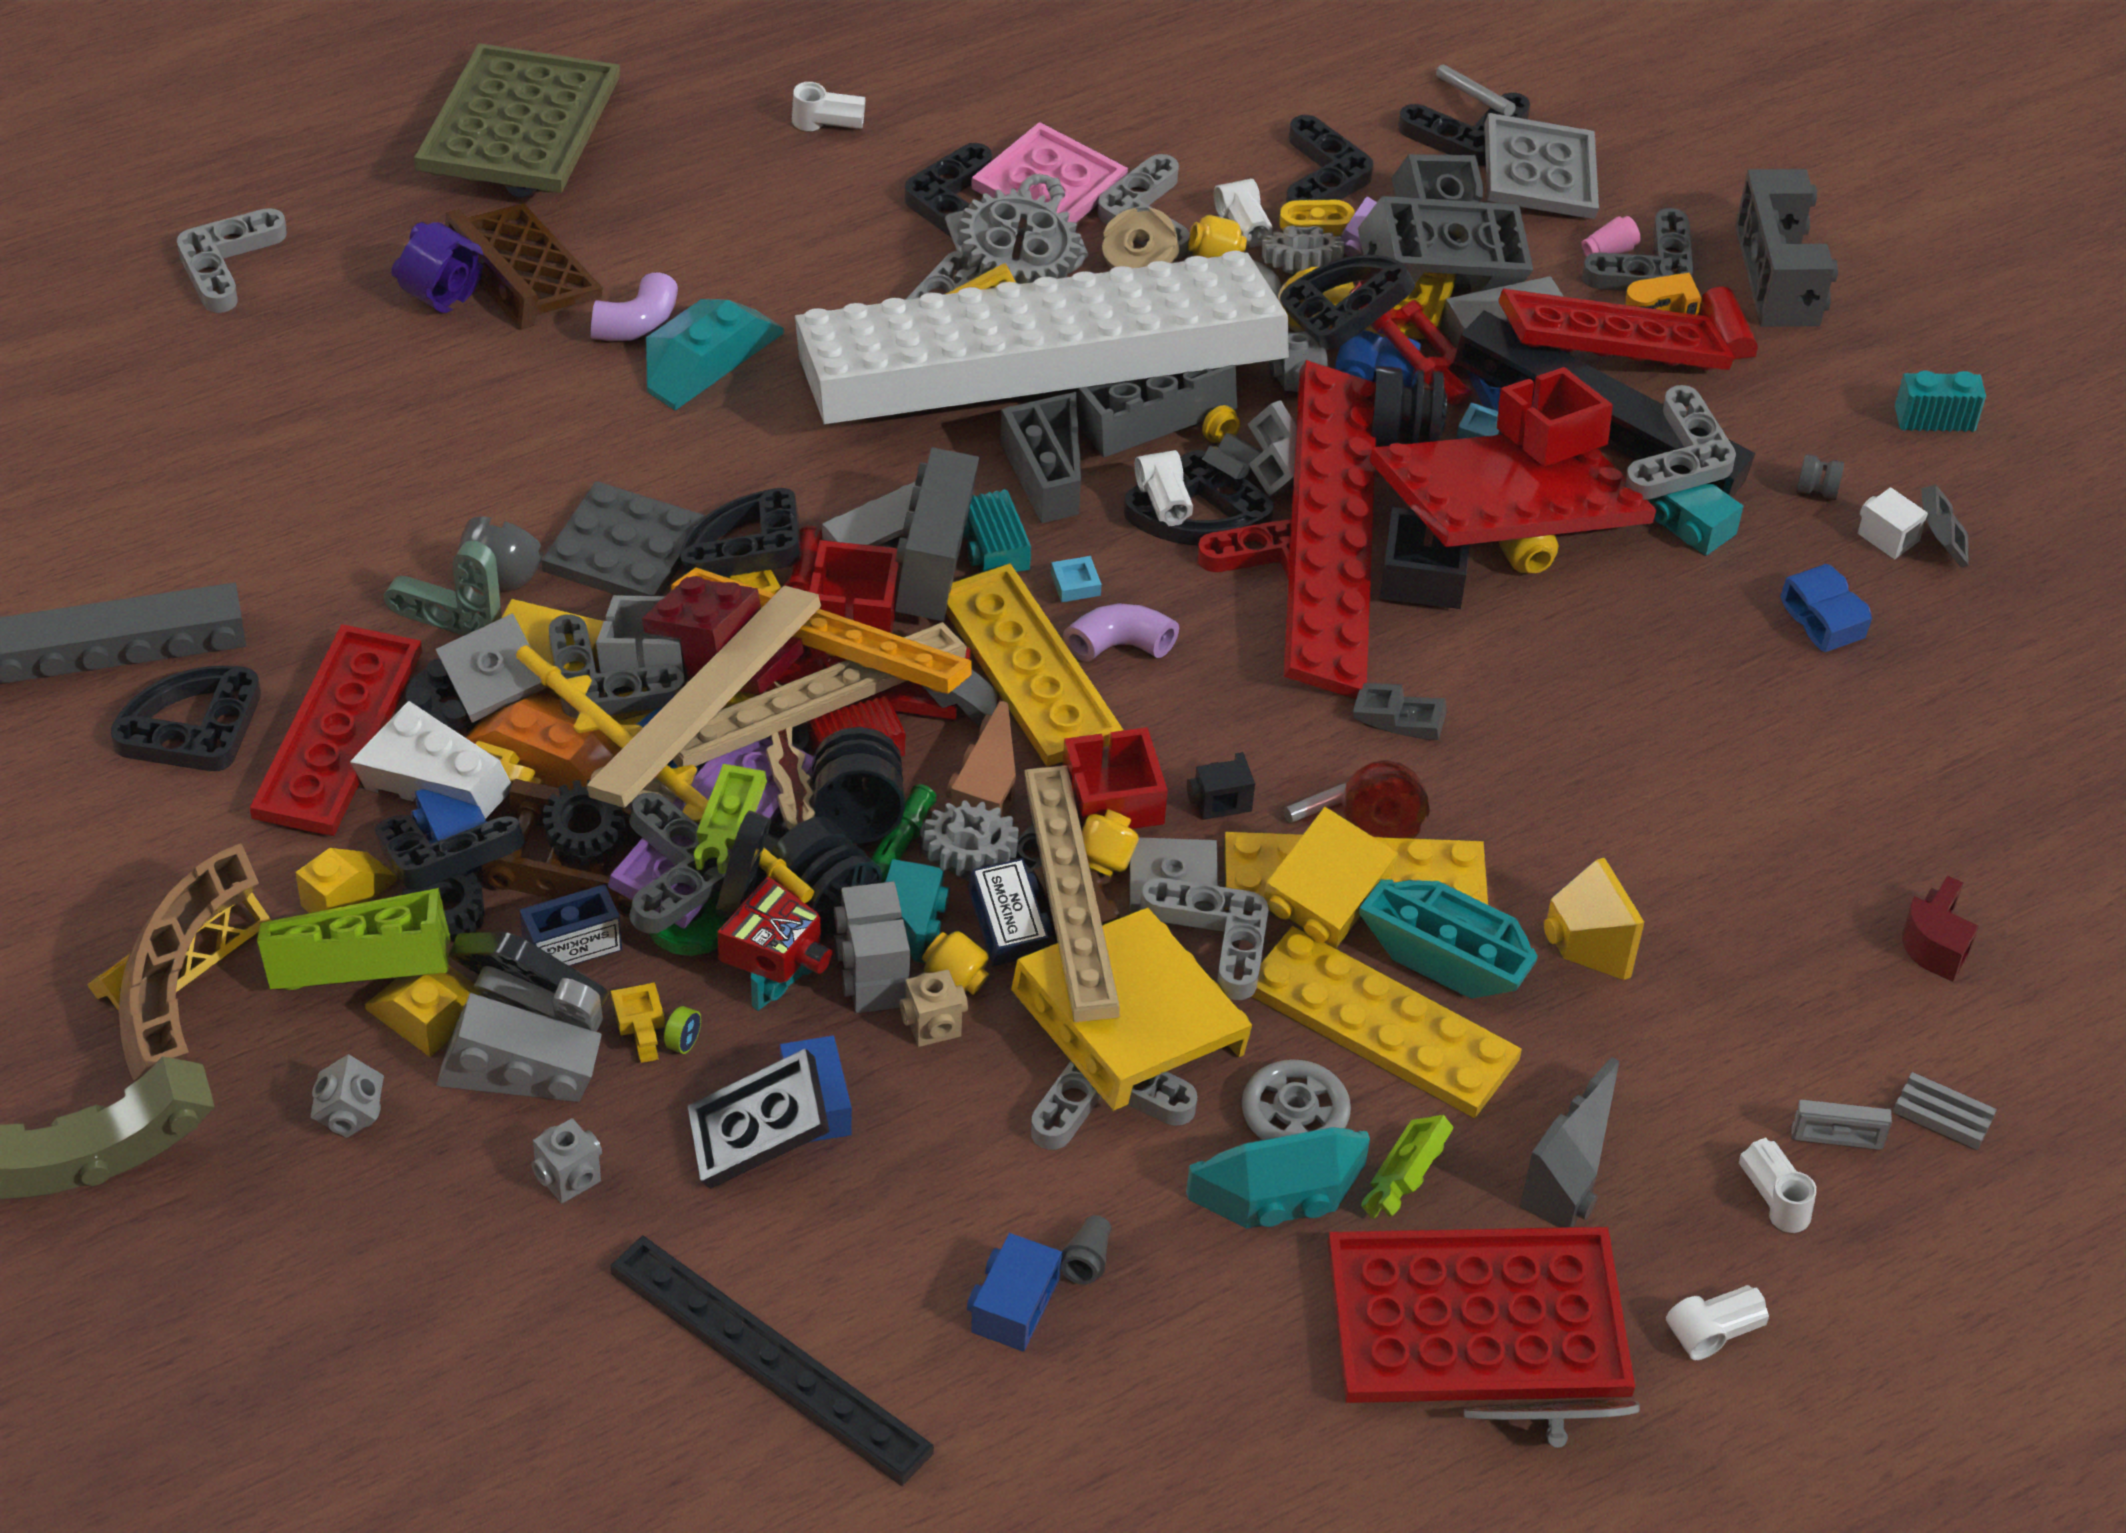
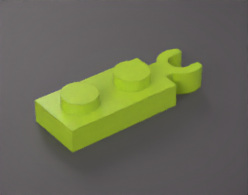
(733, 795)
(1407, 1164)

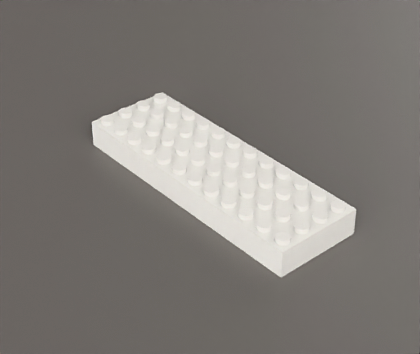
(1039, 336)

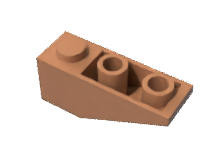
(988, 766)

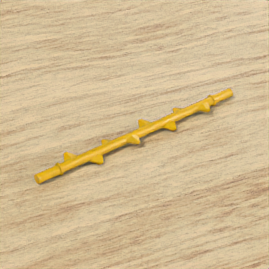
(677, 779)

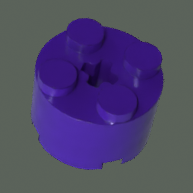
(438, 266)

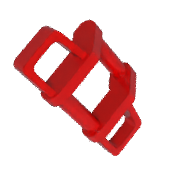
(1390, 326)

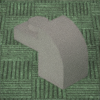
(1277, 437)

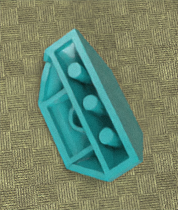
(703, 348)
(1449, 936)
(1280, 1177)

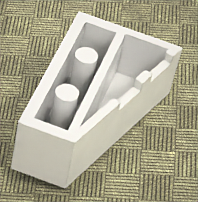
(423, 753)

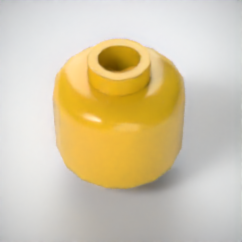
(1215, 237)
(1530, 553)
(1109, 842)
(961, 957)

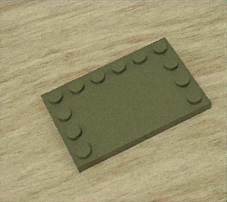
(518, 118)

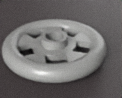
(1273, 1078)

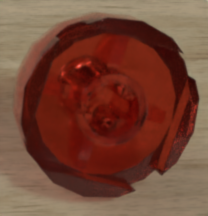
(1386, 800)

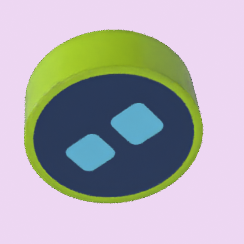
(682, 1029)

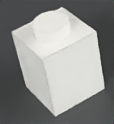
(1892, 522)

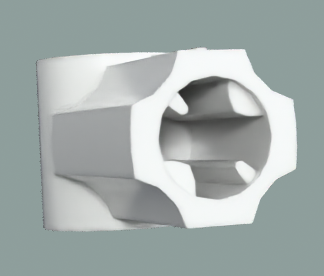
(816, 108)
(1241, 203)
(1163, 480)
(1783, 1188)
(1708, 1324)

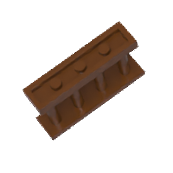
(549, 877)

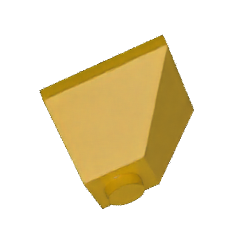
(1596, 922)
(423, 1007)

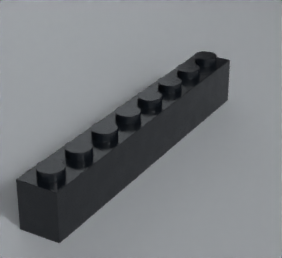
(1637, 421)

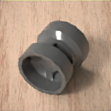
(1811, 475)

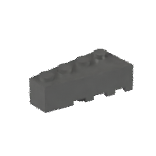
(1147, 408)
(934, 532)

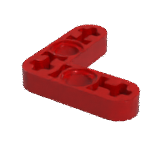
(1225, 542)

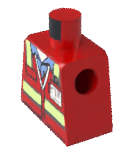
(773, 935)

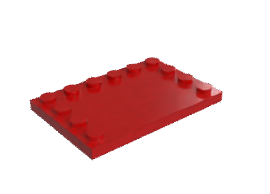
(1498, 492)
(1479, 1315)

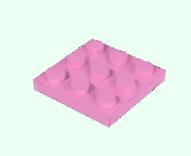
(1047, 152)

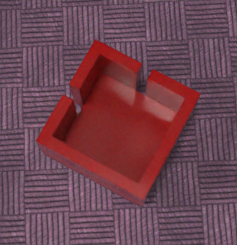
(1564, 417)
(857, 582)
(1129, 784)

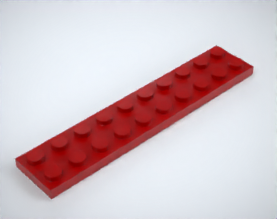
(1331, 532)

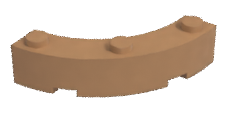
(149, 982)

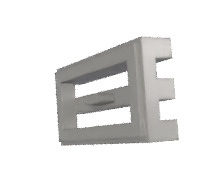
(1947, 1106)
(1841, 1124)

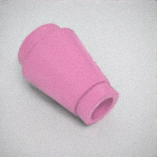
(1614, 237)

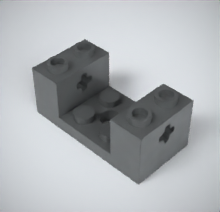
(1416, 234)
(1785, 277)

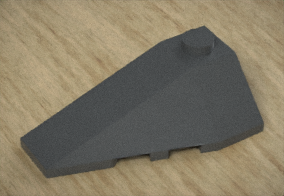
(1569, 1155)

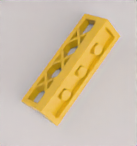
(111, 980)

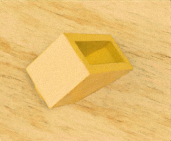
(341, 879)

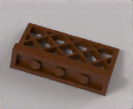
(501, 281)

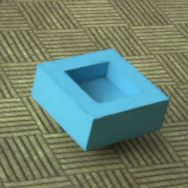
(1478, 422)
(1075, 579)

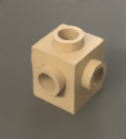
(933, 1007)

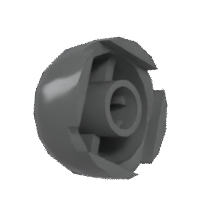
(513, 548)

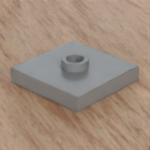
(486, 668)
(1173, 859)

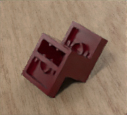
(707, 618)

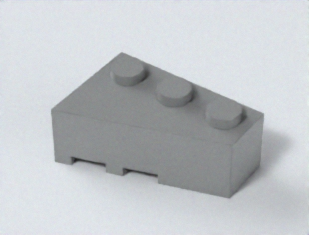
(517, 1053)

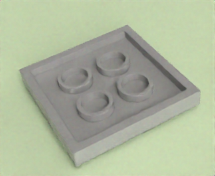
(1541, 166)

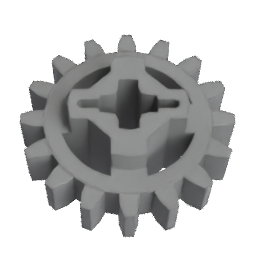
(1301, 248)
(969, 837)

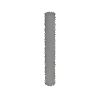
(1475, 90)
(1314, 804)

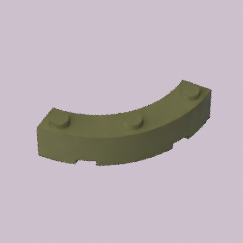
(109, 1140)

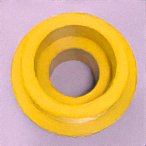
(1219, 422)

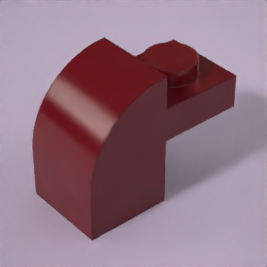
(1937, 936)

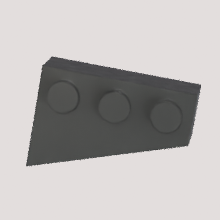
(1045, 453)

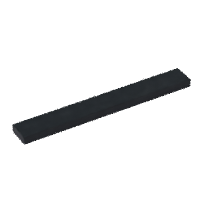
(773, 1360)

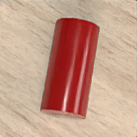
(1728, 318)

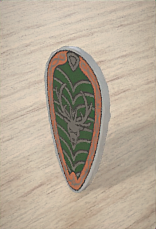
(1556, 1413)

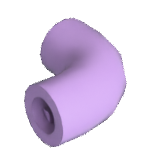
(639, 316)
(1121, 626)

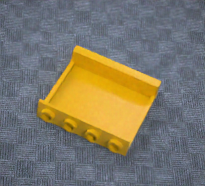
(1165, 1002)

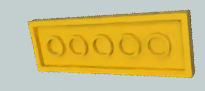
(1027, 662)
(1457, 863)
(1385, 1022)

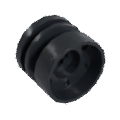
(1407, 409)
(859, 783)
(826, 862)

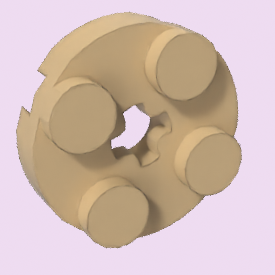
(1144, 225)

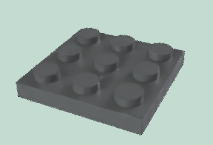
(621, 542)

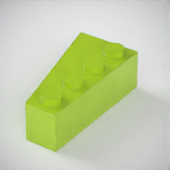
(357, 942)

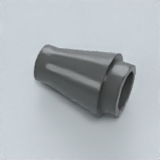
(1087, 1251)

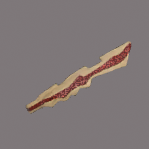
(789, 776)

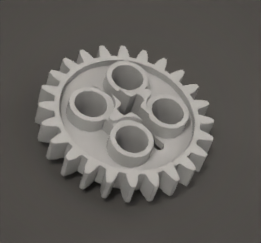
(990, 233)

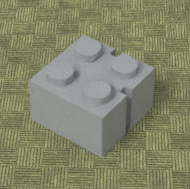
(625, 644)
(872, 946)

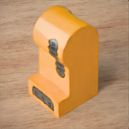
(1665, 293)

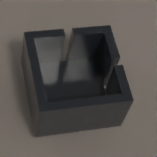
(1421, 572)

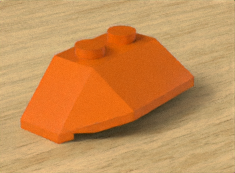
(546, 740)

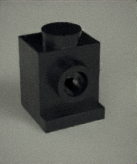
(1222, 788)

